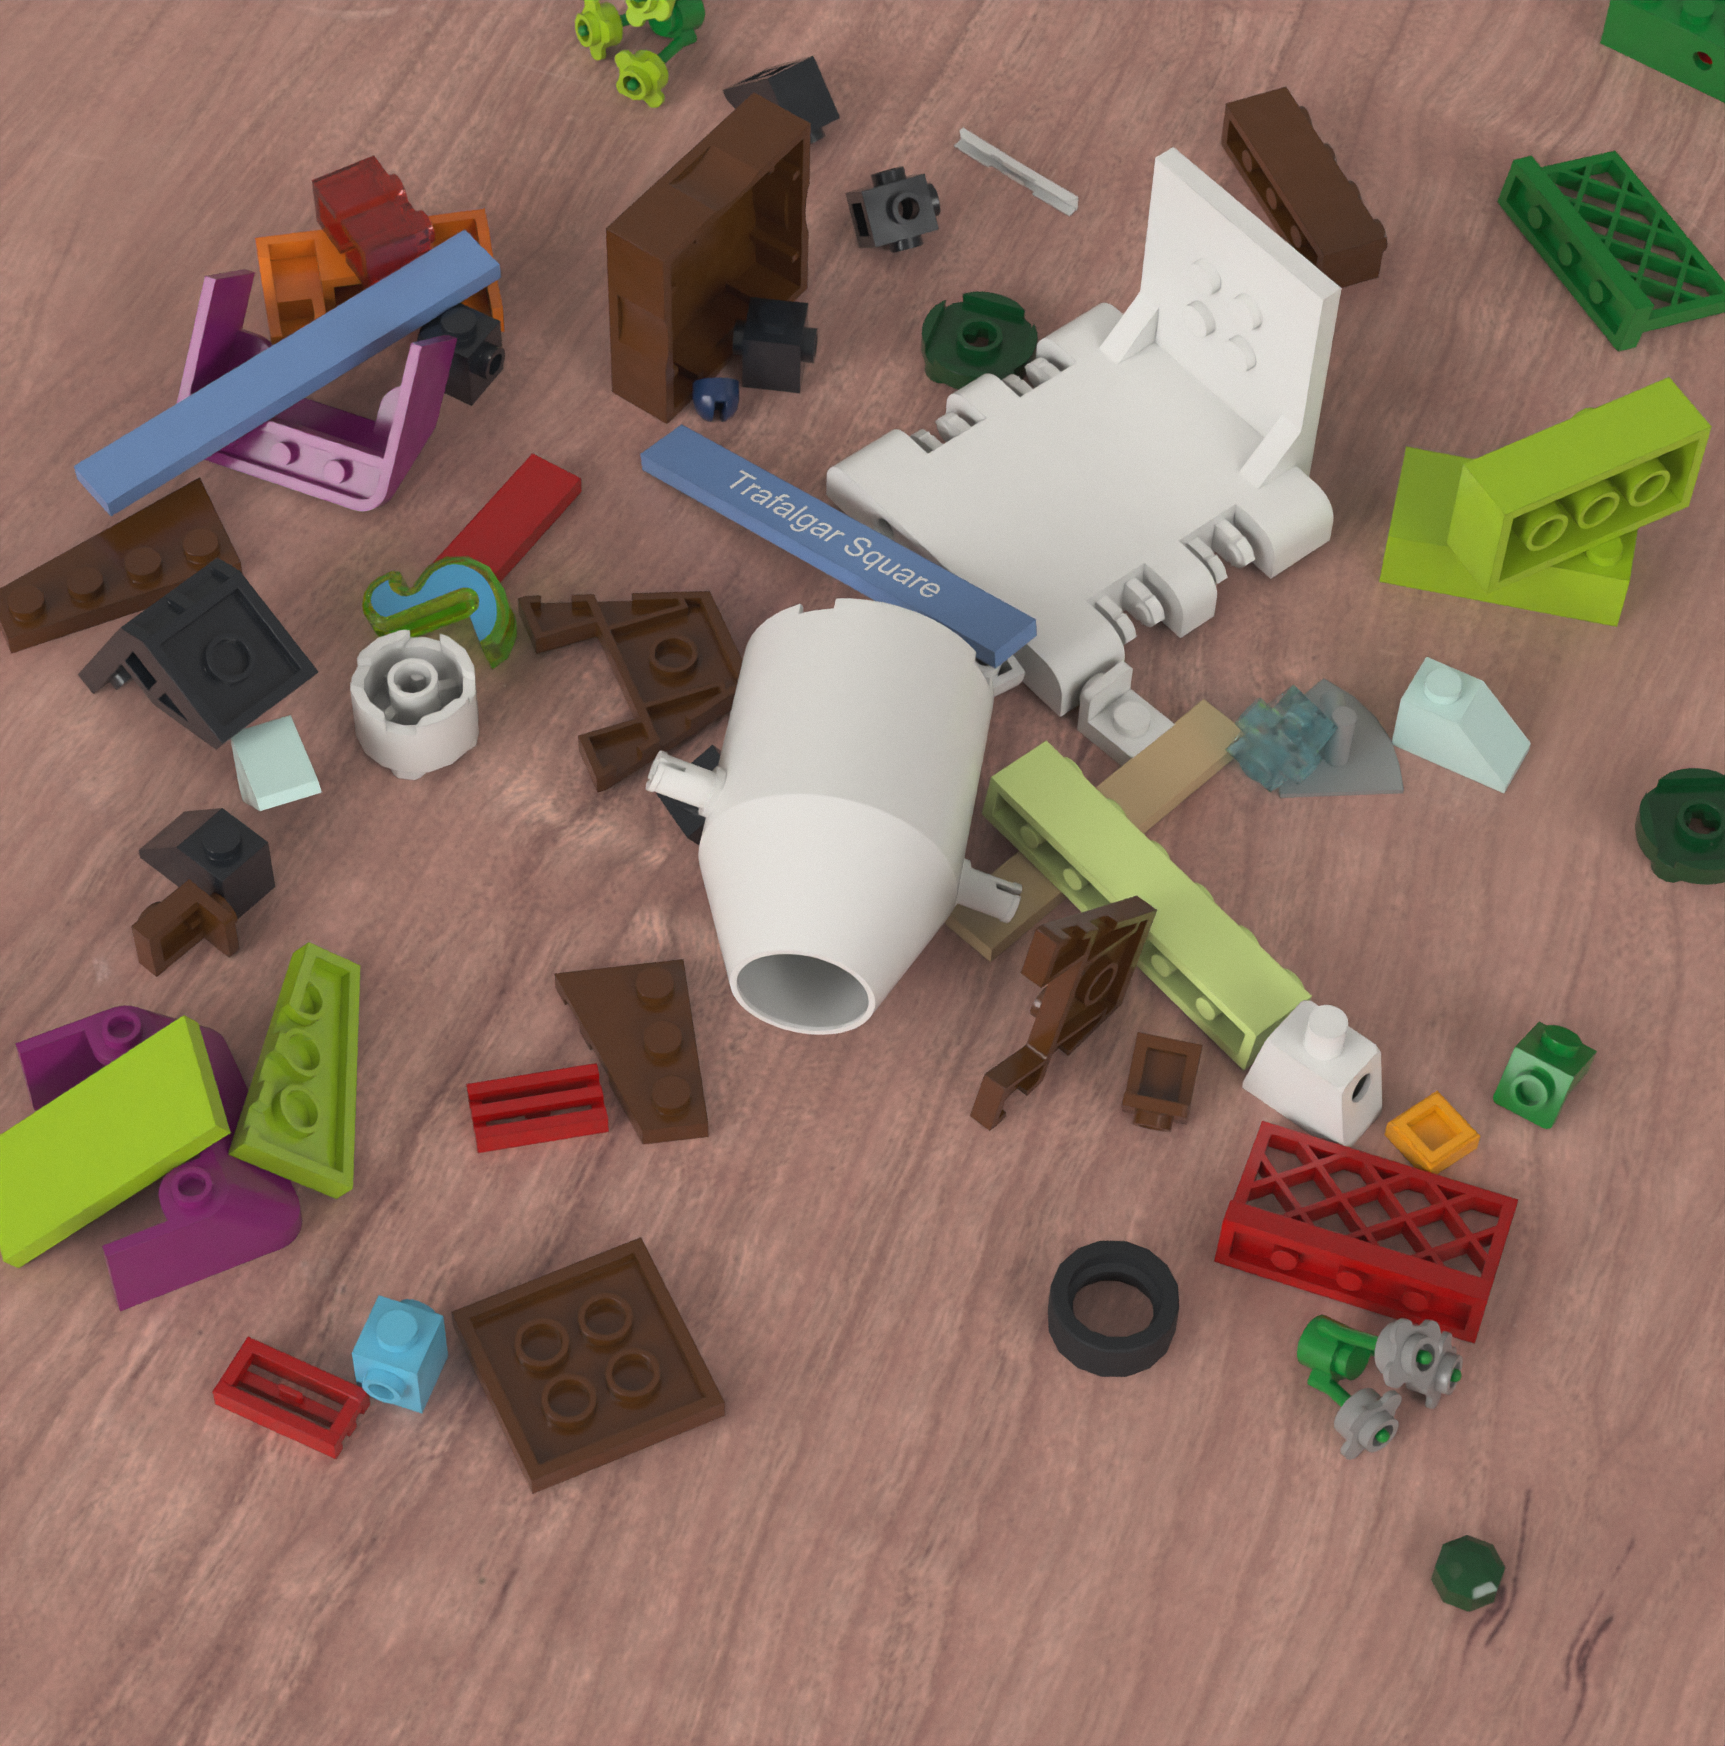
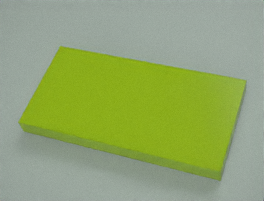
(107, 1140)

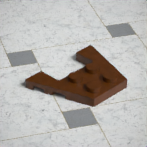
(667, 658)
(1087, 972)

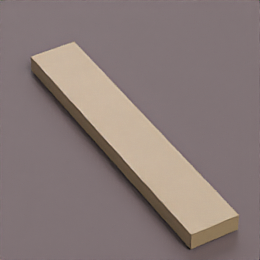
(1146, 792)

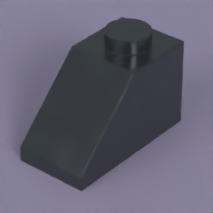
(793, 86)
(215, 855)

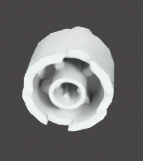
(414, 703)

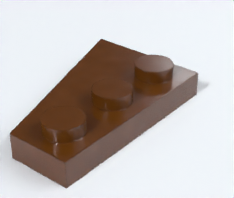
(646, 1043)

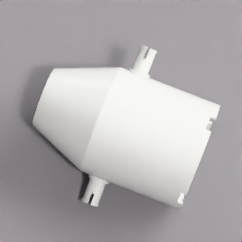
(841, 809)

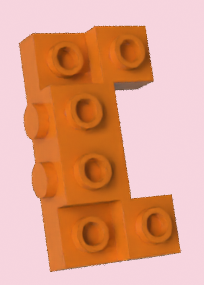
(309, 277)

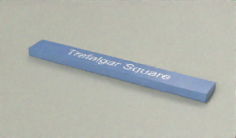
(836, 543)

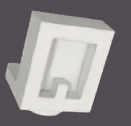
(1117, 716)

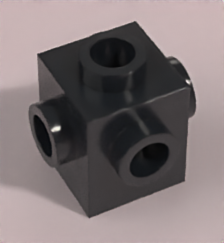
(894, 210)

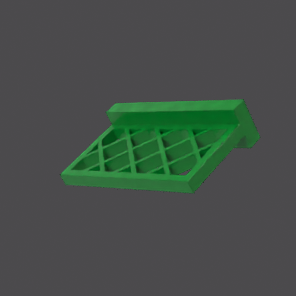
(1588, 260)

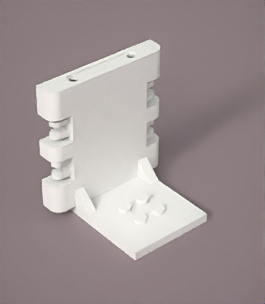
(1133, 450)

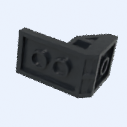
(205, 655)

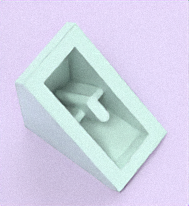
(273, 765)

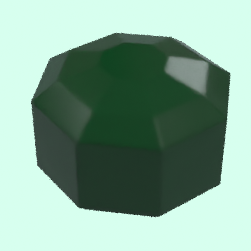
(1468, 1573)

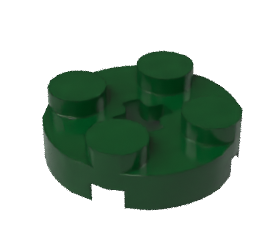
(984, 315)
(1665, 832)

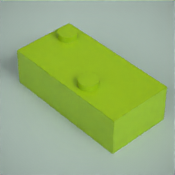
(1577, 484)
(1417, 556)

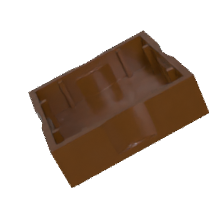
(699, 247)

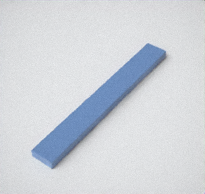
(286, 372)

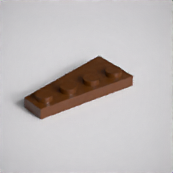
(116, 570)

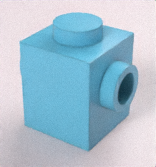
(400, 1352)

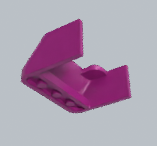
(312, 443)
(213, 1206)

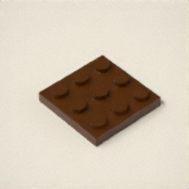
(587, 1364)

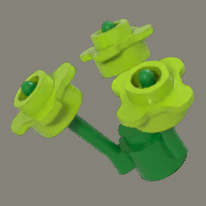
(644, 72)

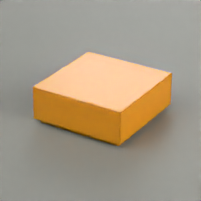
(1432, 1134)

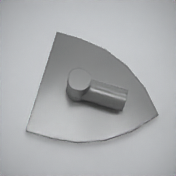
(1355, 758)

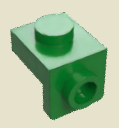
(1543, 1073)

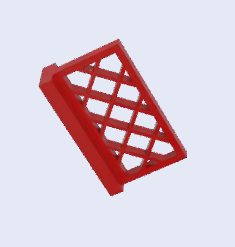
(1354, 1264)

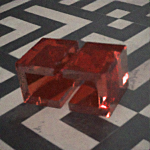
(371, 213)

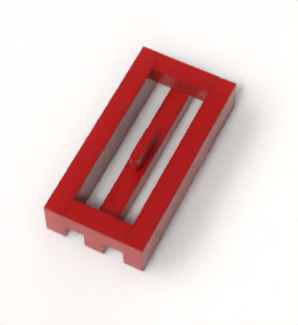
(535, 1098)
(326, 1441)

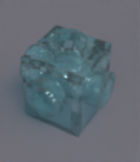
(1281, 739)

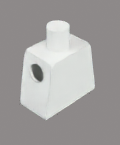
(1319, 1074)

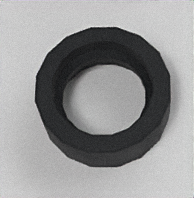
(1122, 1263)

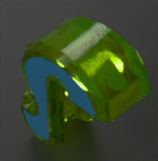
(441, 596)

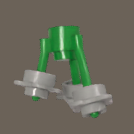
(1403, 1355)

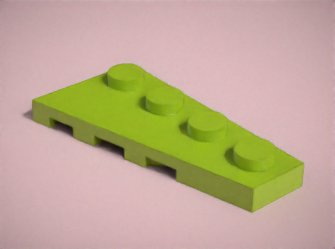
(305, 1080)

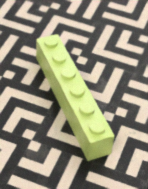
(1101, 857)

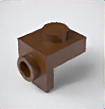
(180, 922)
(1161, 1081)

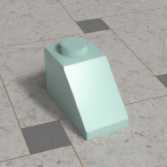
(1459, 726)

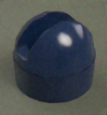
(716, 394)

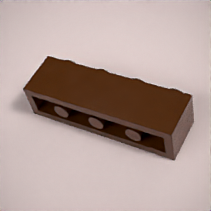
(1303, 186)

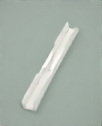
(1042, 187)

